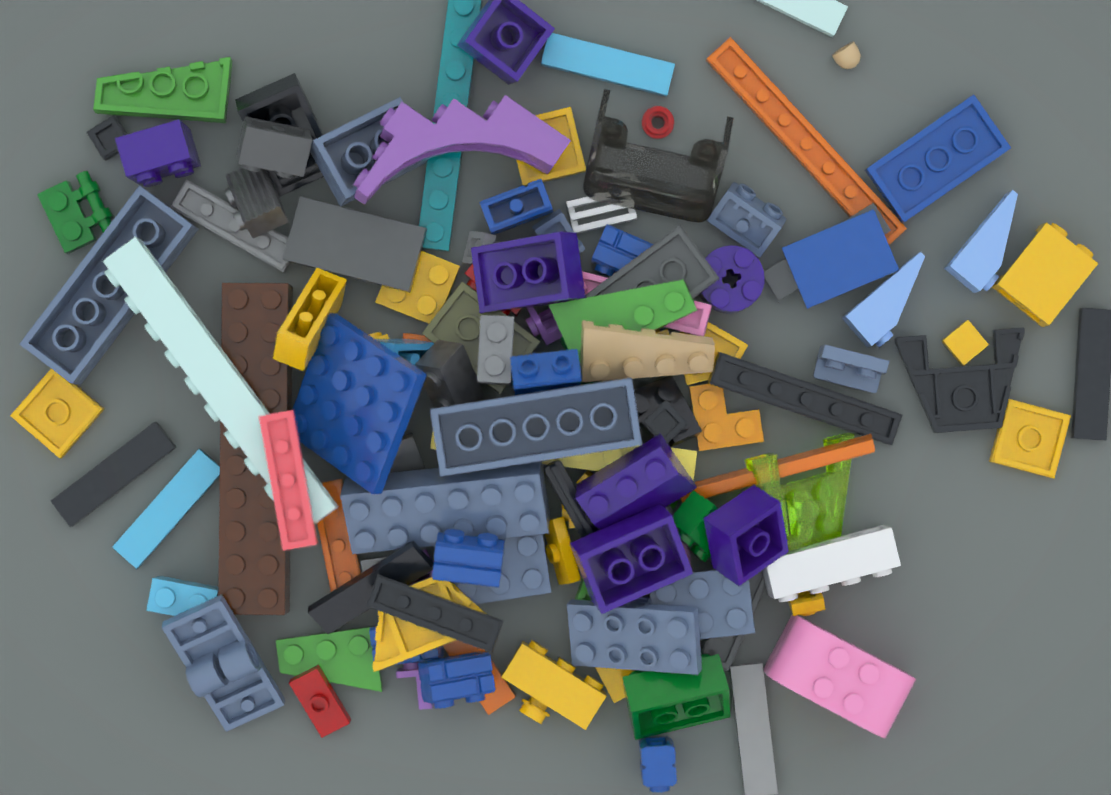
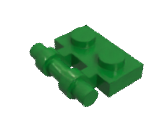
(67, 215)

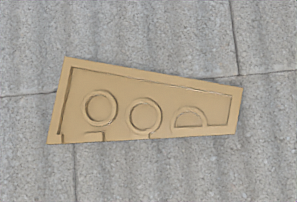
(621, 353)

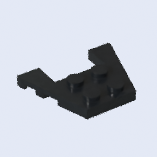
(966, 395)

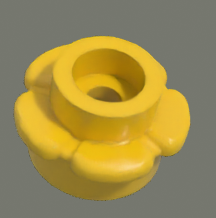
(534, 709)

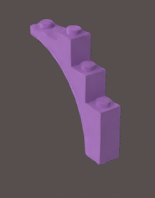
(412, 138)

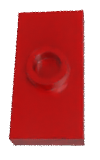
(320, 701)

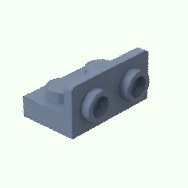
(747, 218)
(849, 368)

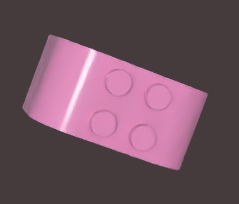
(838, 675)

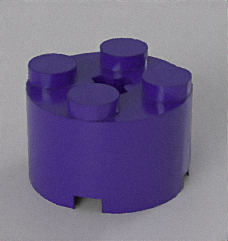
(746, 290)

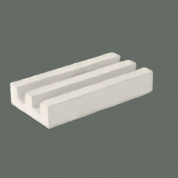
(596, 211)

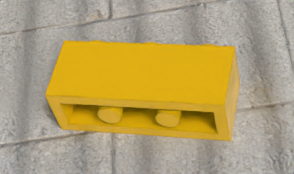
(303, 326)
(554, 683)

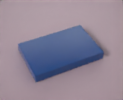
(840, 258)

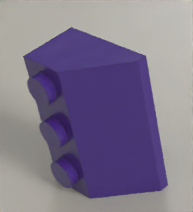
(634, 483)

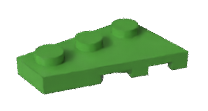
(342, 656)

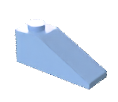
(984, 251)
(883, 306)

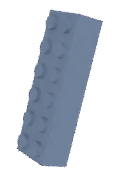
(88, 307)
(535, 426)
(421, 504)

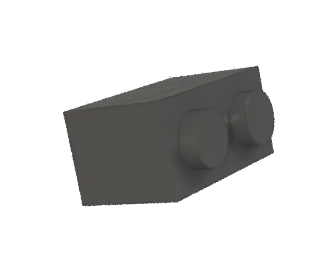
(273, 147)

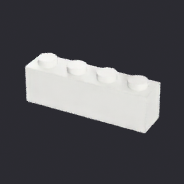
(832, 561)

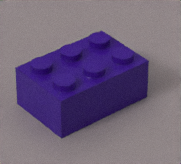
(631, 558)

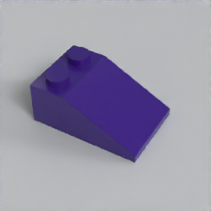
(528, 272)

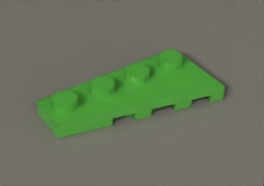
(179, 93)
(633, 309)

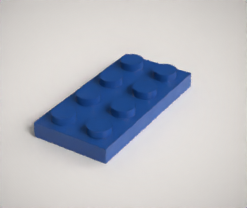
(938, 159)

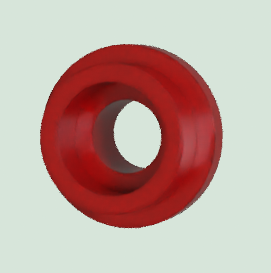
(665, 115)

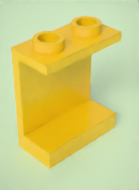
(1046, 274)

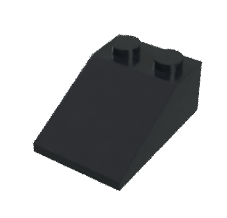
(288, 105)

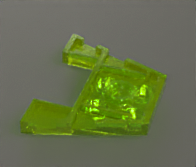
(810, 506)

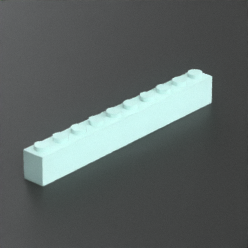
(202, 359)

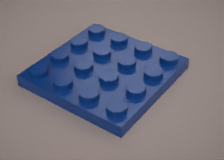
(356, 403)

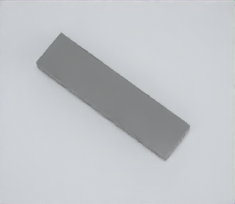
(219, 218)
(753, 729)

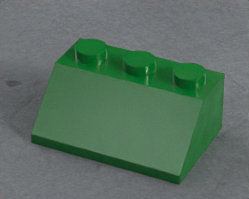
(676, 700)

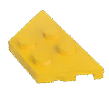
(402, 640)

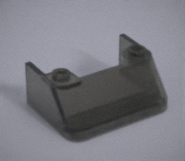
(652, 177)

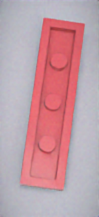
(288, 480)

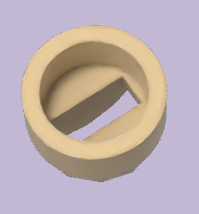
(847, 56)

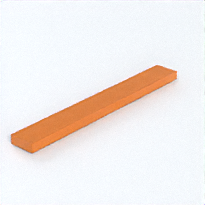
(798, 134)

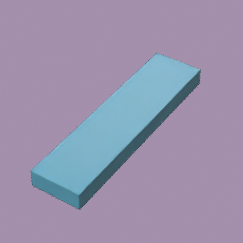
(608, 64)
(168, 508)

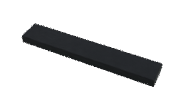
(804, 398)

